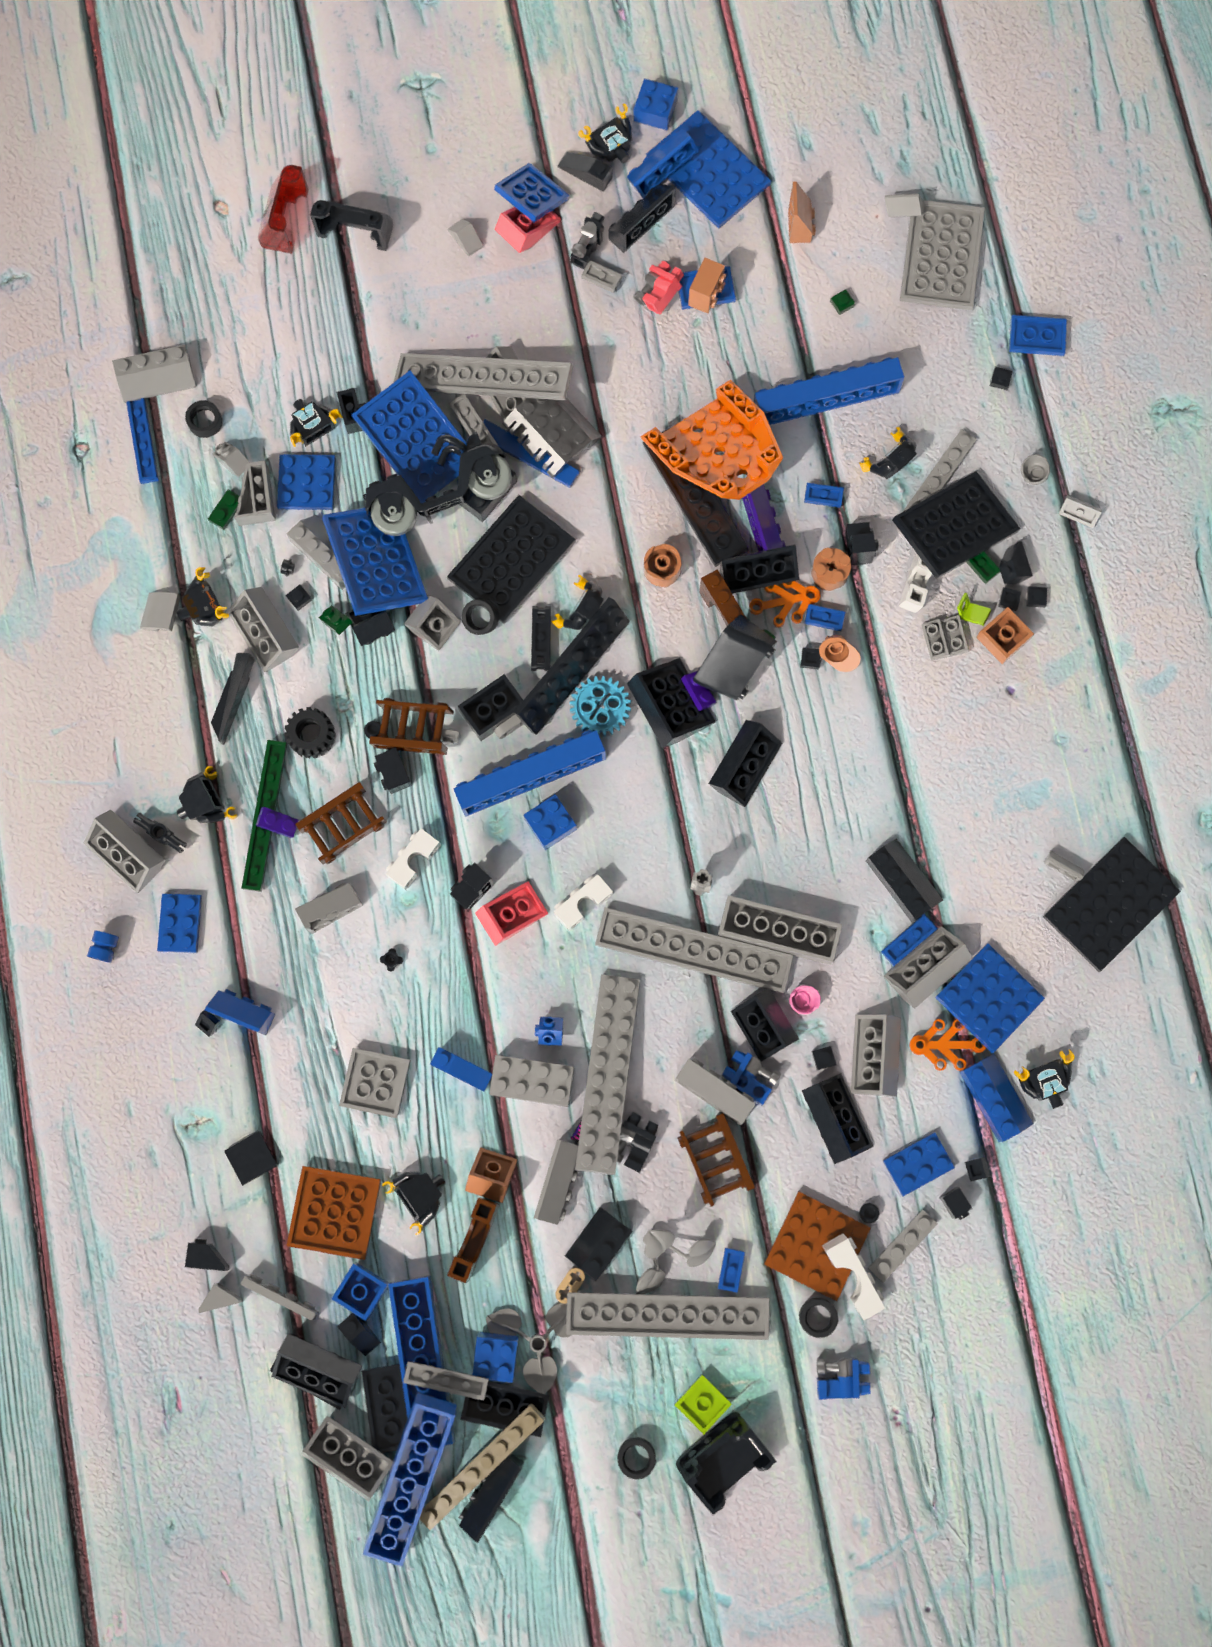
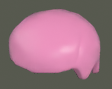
(804, 999)

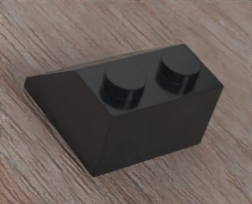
(370, 626)

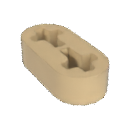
(566, 1282)

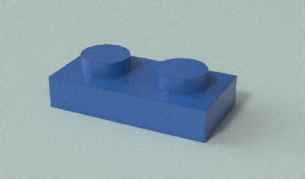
(823, 495)
(824, 617)
(731, 1270)

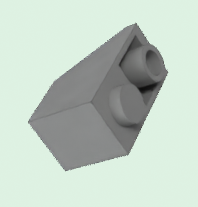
(231, 458)

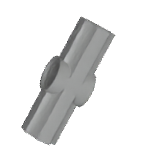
(701, 882)

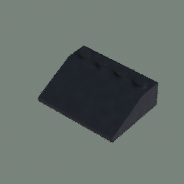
(668, 703)

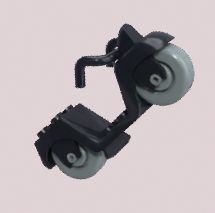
(481, 470)

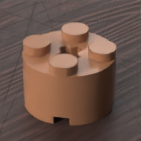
(661, 555)
(834, 559)

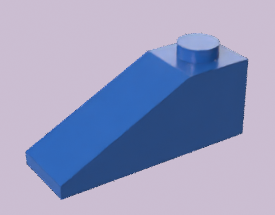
(461, 1069)

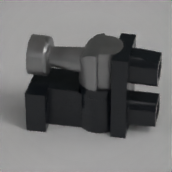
(591, 236)
(638, 1139)

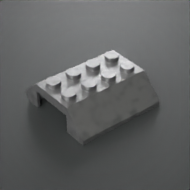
(554, 428)

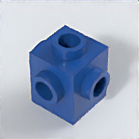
(549, 1031)

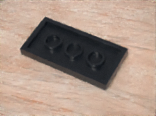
(385, 1406)

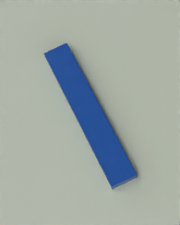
(142, 441)
(511, 446)

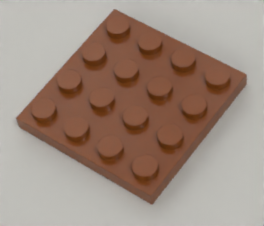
(333, 1212)
(799, 1244)

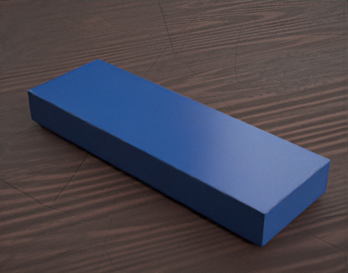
(909, 940)

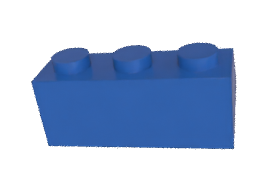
(241, 1011)

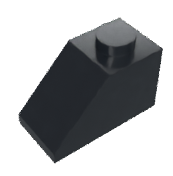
(1015, 565)
(204, 1256)
(359, 1334)

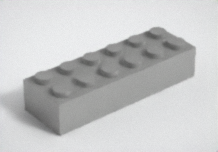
(780, 930)

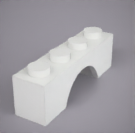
(865, 1297)

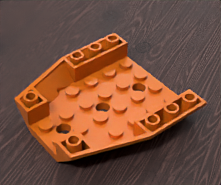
(730, 426)

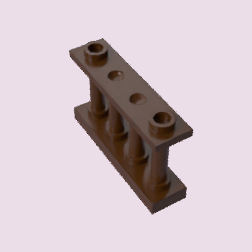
(418, 743)
(324, 814)
(735, 1162)

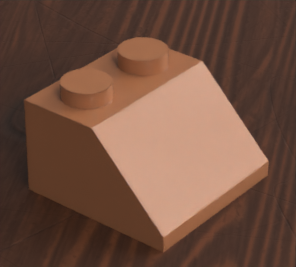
(491, 1175)

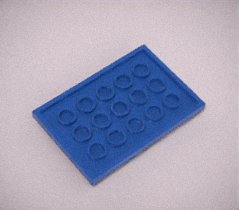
(718, 175)
(404, 429)
(373, 565)

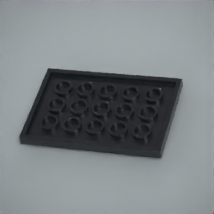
(956, 524)
(512, 557)
(1111, 904)

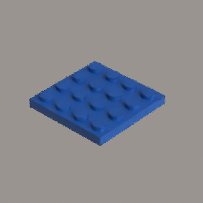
(990, 998)

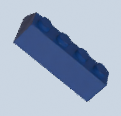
(663, 162)
(996, 1098)

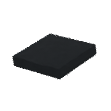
(251, 1158)

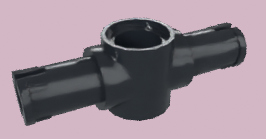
(168, 836)

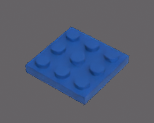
(531, 192)
(306, 482)

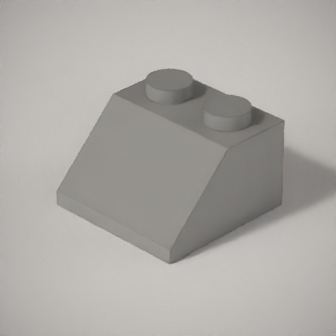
(432, 622)

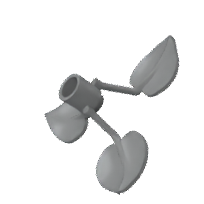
(656, 1243)
(538, 1372)

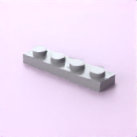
(470, 419)
(902, 1246)
(272, 1293)
(445, 1380)

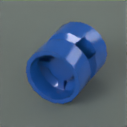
(102, 946)

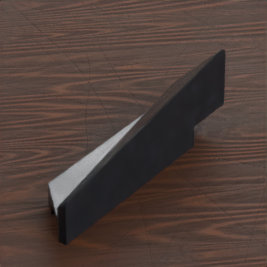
(232, 696)

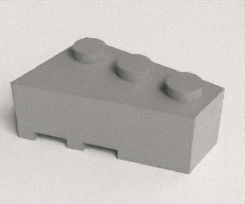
(256, 498)
(328, 907)

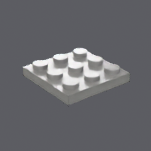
(374, 1083)

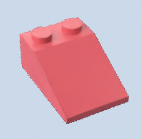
(523, 232)
(511, 913)

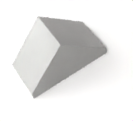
(466, 237)
(219, 1297)

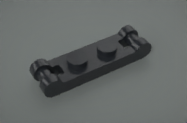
(541, 638)

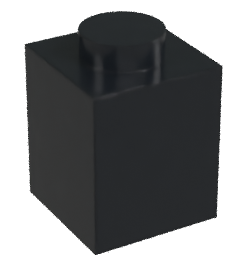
(956, 1203)

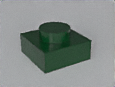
(842, 302)

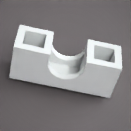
(914, 590)
(420, 844)
(594, 889)

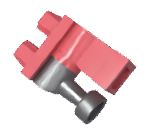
(663, 287)

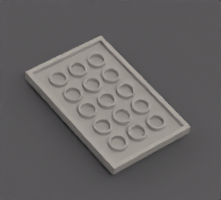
(943, 255)

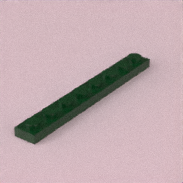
(268, 798)

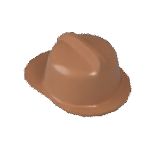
(839, 653)

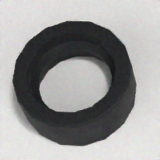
(199, 406)
(467, 620)
(833, 1318)
(636, 1441)

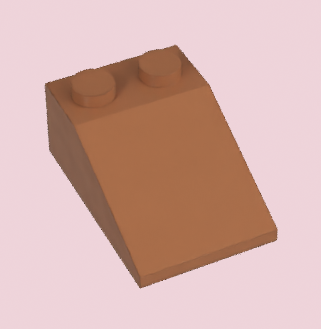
(800, 216)

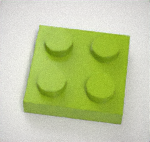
(703, 1404)

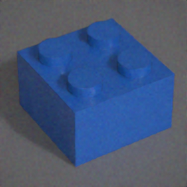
(655, 104)
(550, 822)
(360, 1291)
(495, 1356)

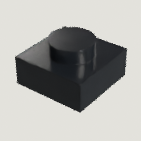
(1001, 378)
(298, 597)
(1036, 597)
(1009, 598)
(810, 658)
(207, 1023)
(823, 1058)
(977, 1169)

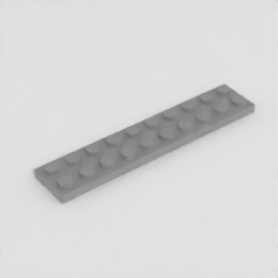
(488, 375)
(694, 950)
(607, 1075)
(667, 1316)

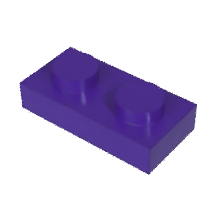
(700, 695)
(277, 822)

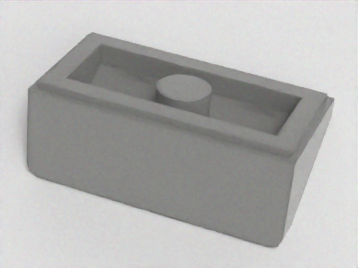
(904, 205)
(1064, 866)

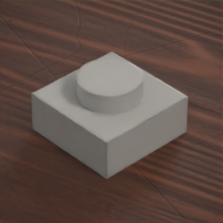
(450, 736)

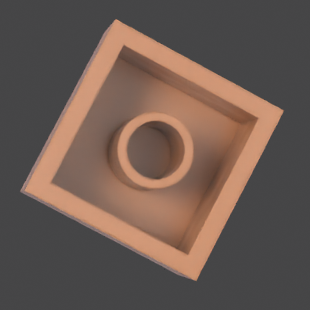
(706, 285)
(1005, 635)

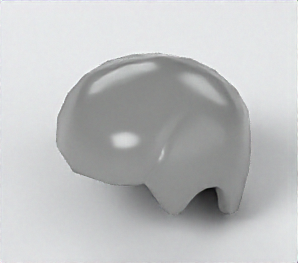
(1035, 469)

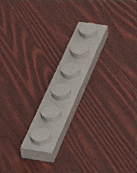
(944, 468)

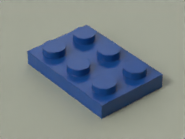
(726, 296)
(1037, 335)
(179, 923)
(918, 1164)

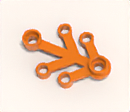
(787, 600)
(943, 1045)

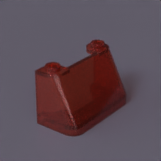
(286, 188)

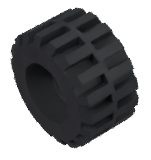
(306, 718)

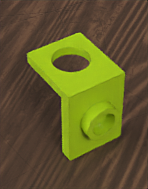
(972, 612)

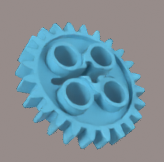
(614, 715)

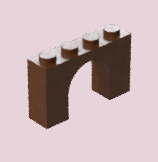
(716, 592)
(469, 1253)

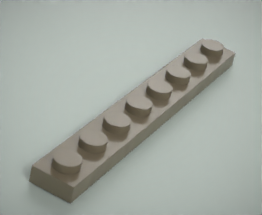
(481, 1466)

